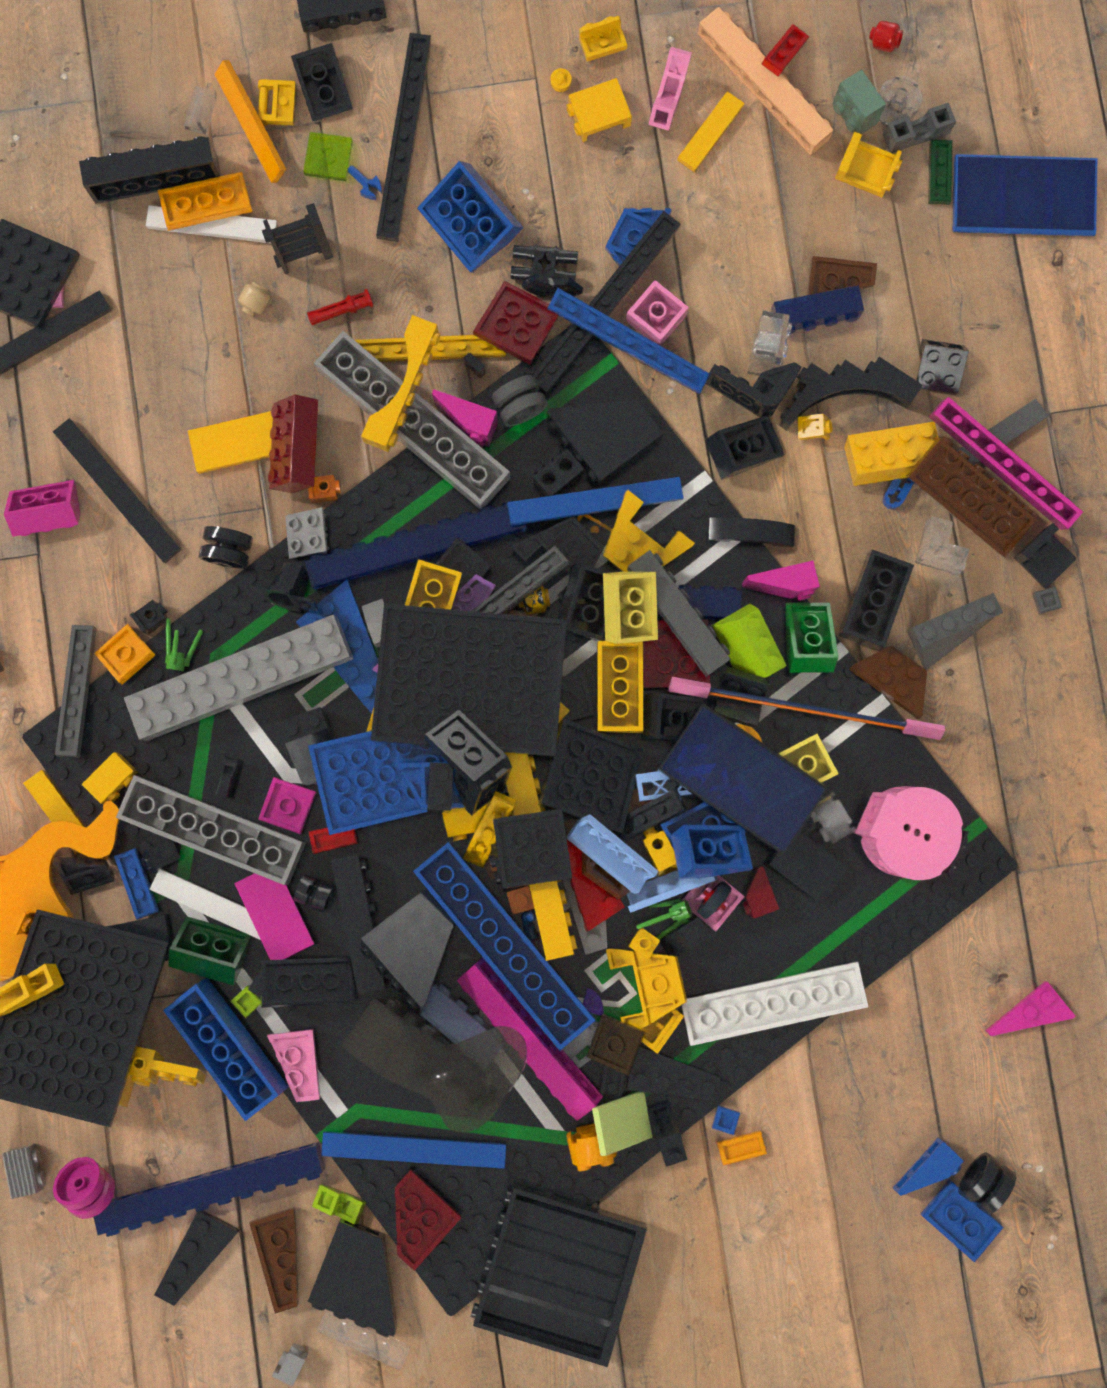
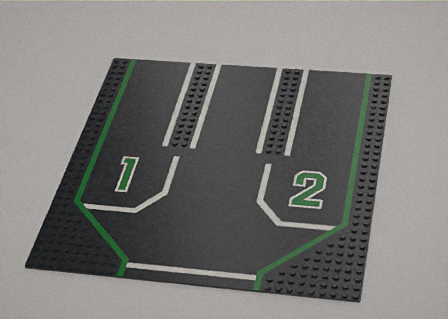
(862, 919)

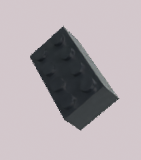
(876, 600)

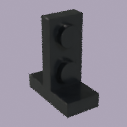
(667, 1134)

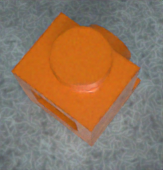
(317, 495)

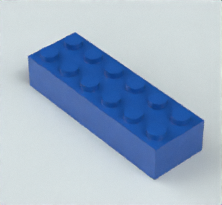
(225, 1048)

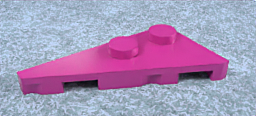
(1036, 1009)

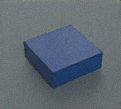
(725, 1120)

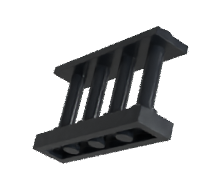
(298, 239)

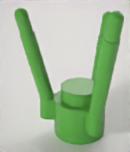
(173, 658)
(679, 911)

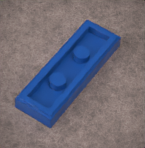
(136, 883)

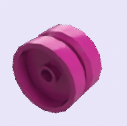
(84, 1187)

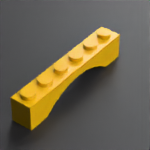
(383, 425)

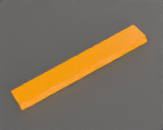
(250, 121)

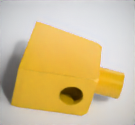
(663, 858)

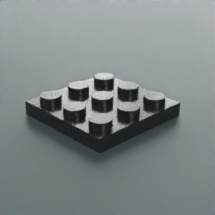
(532, 848)

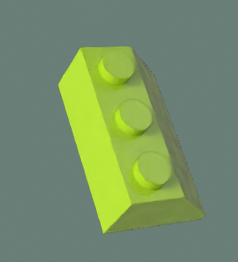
(749, 642)

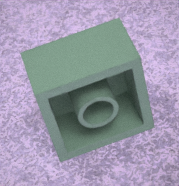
(858, 103)

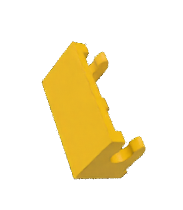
(660, 1030)

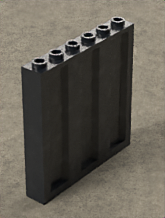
(559, 1274)

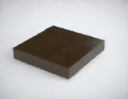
(615, 1044)

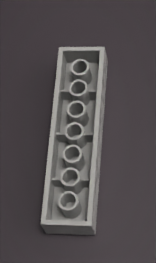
(211, 830)

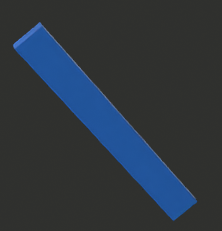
(628, 341)
(592, 501)
(413, 1149)

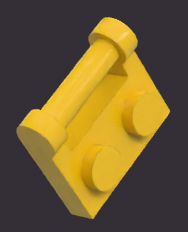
(283, 102)

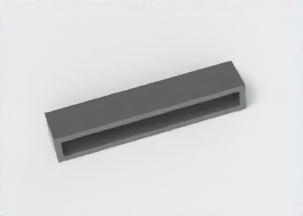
(682, 618)

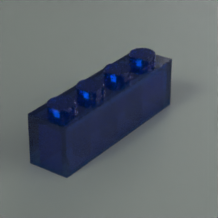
(822, 308)
(713, 603)

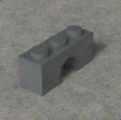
(905, 134)

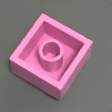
(657, 313)

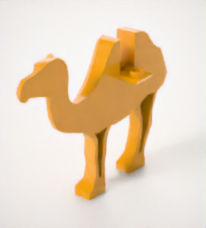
(28, 877)

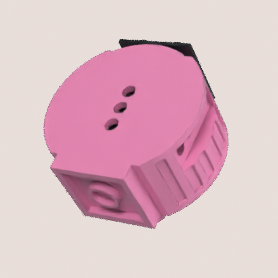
(912, 832)

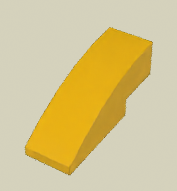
(29, 988)

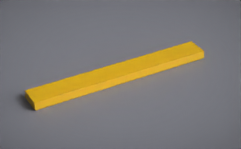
(447, 348)

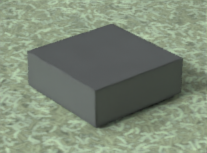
(1047, 600)

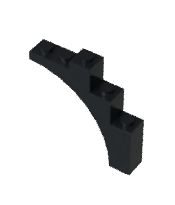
(877, 380)

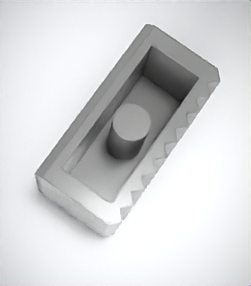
(23, 1170)

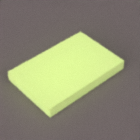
(622, 1123)

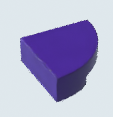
(593, 1002)

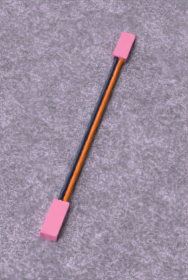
(704, 690)

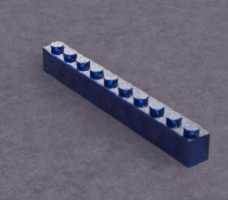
(410, 546)
(210, 1188)

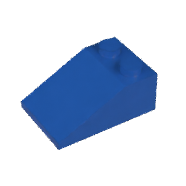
(710, 850)

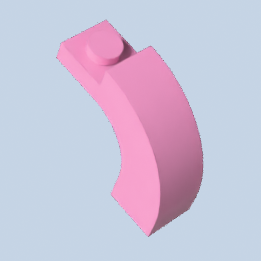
(670, 89)

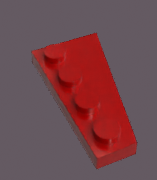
(593, 901)

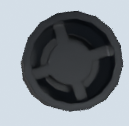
(321, 896)

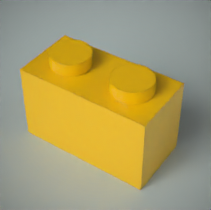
(110, 778)

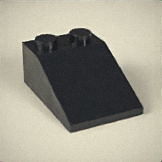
(322, 82)
(744, 446)
(669, 715)
(300, 732)

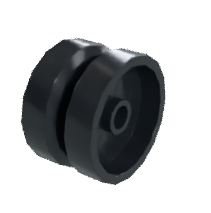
(225, 547)
(987, 1183)

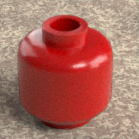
(886, 36)

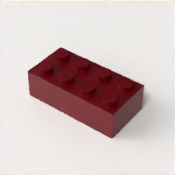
(293, 444)

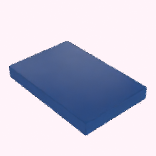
(961, 1221)

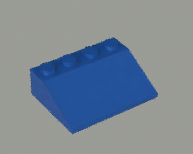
(469, 216)

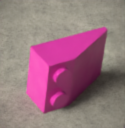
(472, 419)
(789, 582)

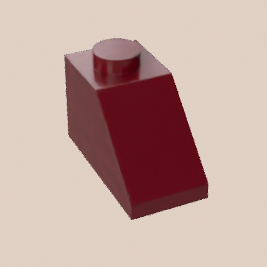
(759, 895)

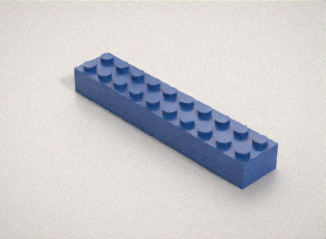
(504, 946)

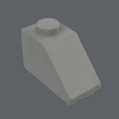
(373, 615)

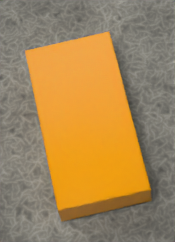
(741, 1147)

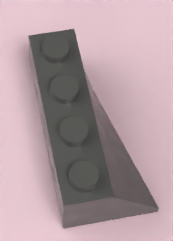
(946, 632)

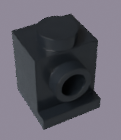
(158, 619)

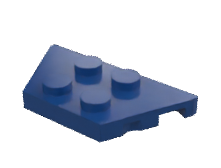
(630, 230)
(417, 779)

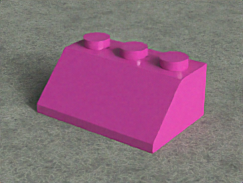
(42, 508)

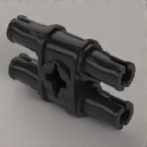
(538, 254)

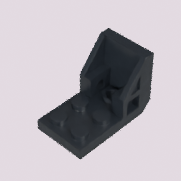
(763, 396)
(477, 760)

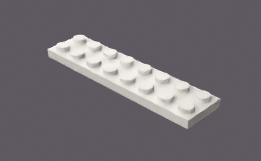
(774, 1003)

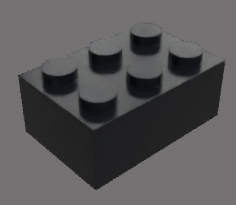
(584, 602)

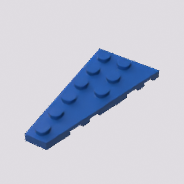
(357, 672)

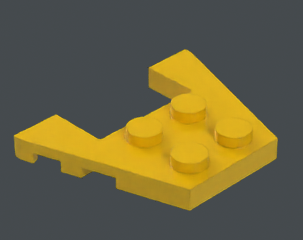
(630, 543)
(657, 982)

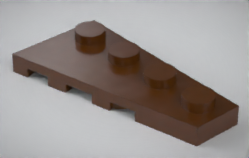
(277, 1253)

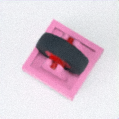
(714, 902)

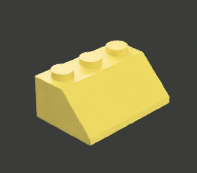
(630, 607)

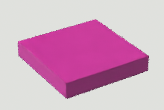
(287, 805)

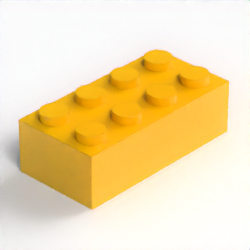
(887, 452)
(619, 687)

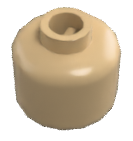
(254, 298)

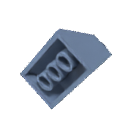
(451, 1016)

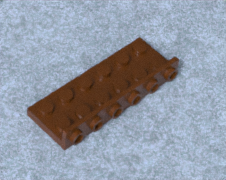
(972, 496)

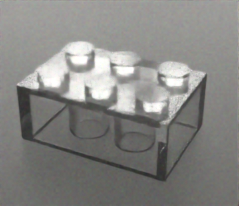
(769, 342)

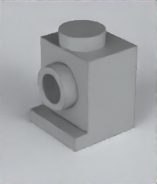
(290, 1364)

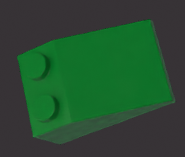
(810, 638)

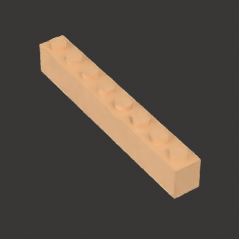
(773, 91)

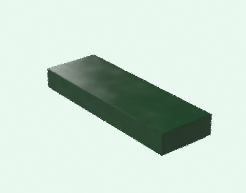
(940, 172)

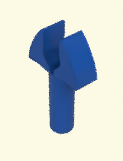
(366, 183)

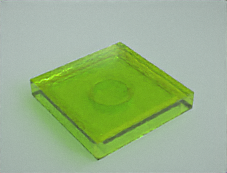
(328, 156)

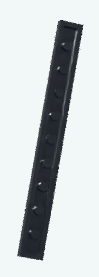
(403, 137)
(607, 299)

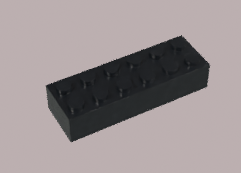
(149, 169)

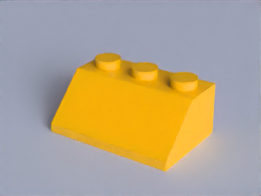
(460, 822)

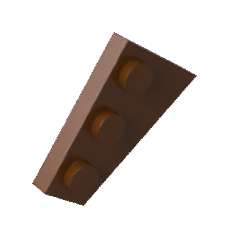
(835, 274)

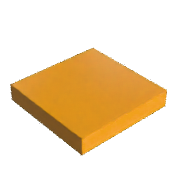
(124, 654)

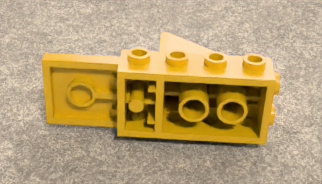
(150, 1065)

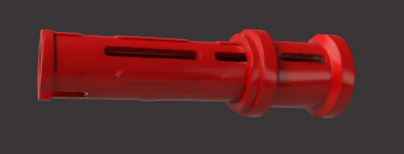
(349, 304)

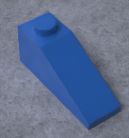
(933, 1166)

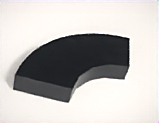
(547, 286)

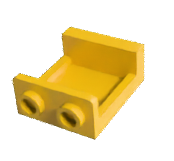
(598, 109)
(868, 167)

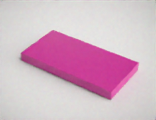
(274, 916)

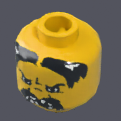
(536, 602)

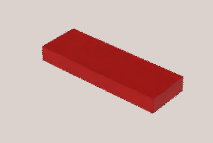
(785, 50)

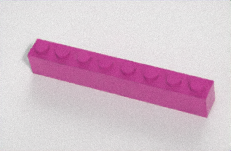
(1005, 464)
(548, 1063)

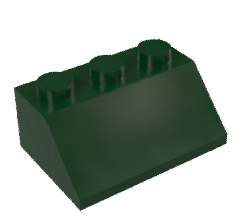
(209, 950)

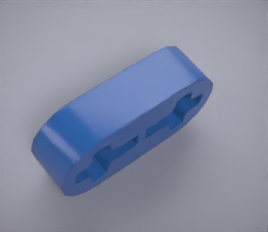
(903, 492)

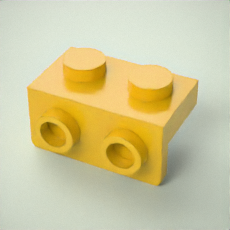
(602, 38)

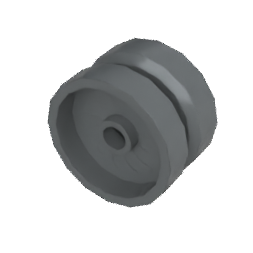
(519, 400)

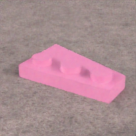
(299, 1062)

